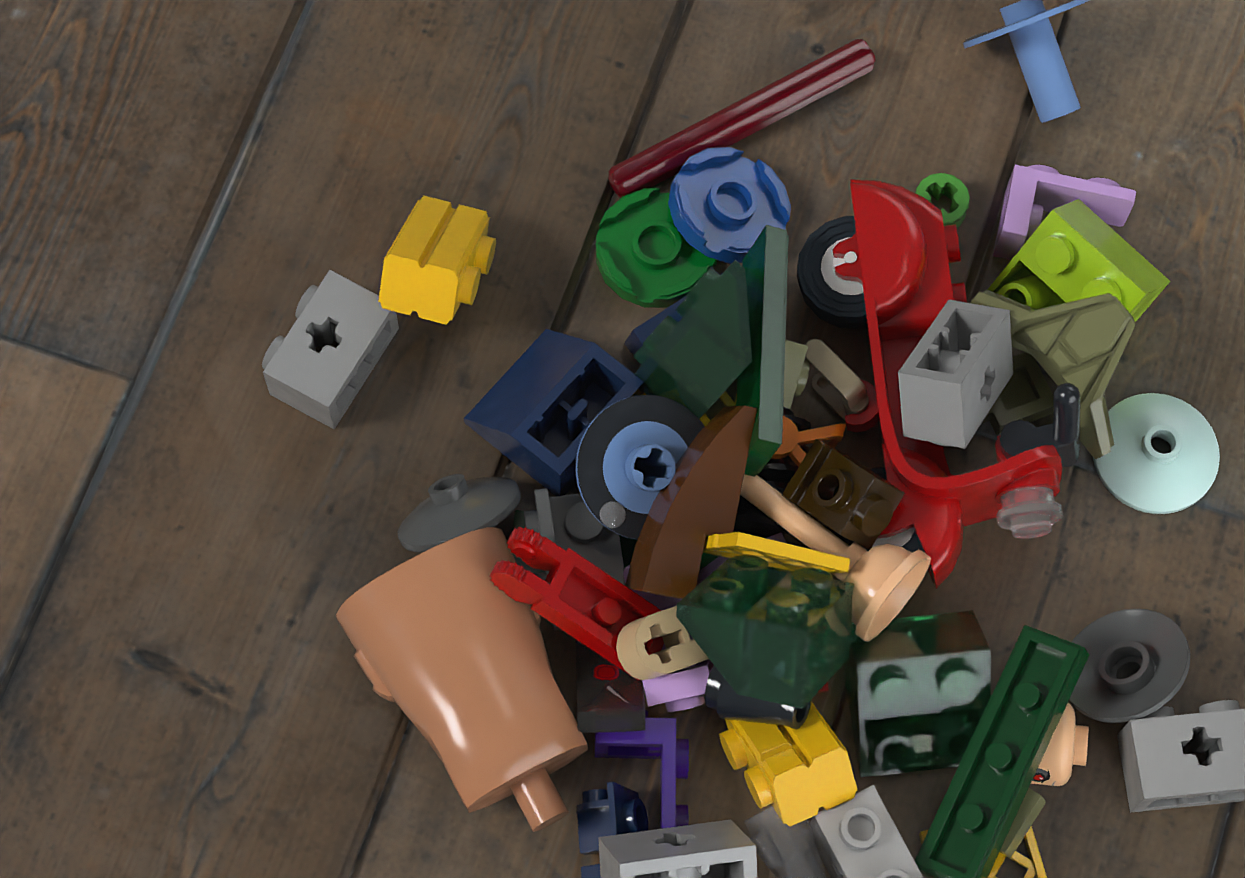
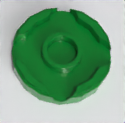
(645, 253)

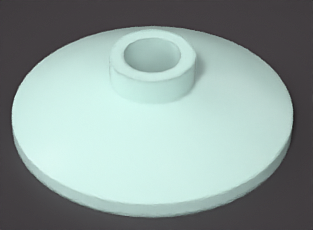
(1152, 479)

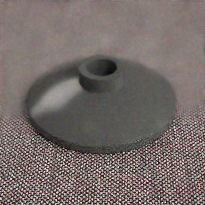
(458, 508)
(1125, 645)

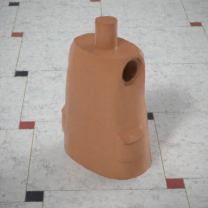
(468, 673)

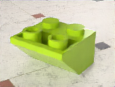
(1078, 258)

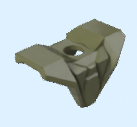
(1074, 345)

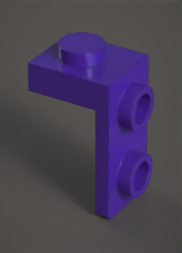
(654, 742)

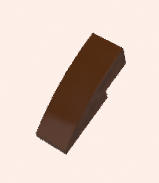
(693, 506)

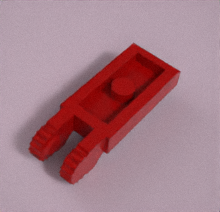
(573, 595)

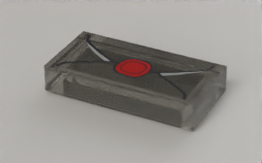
(606, 695)

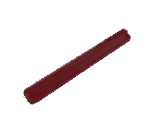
(743, 117)

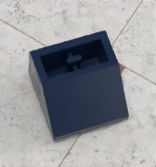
(547, 404)

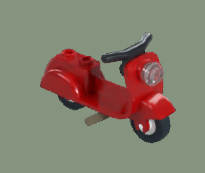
(894, 276)

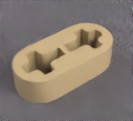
(679, 650)

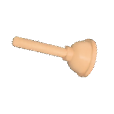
(881, 577)

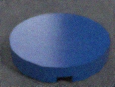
(726, 202)

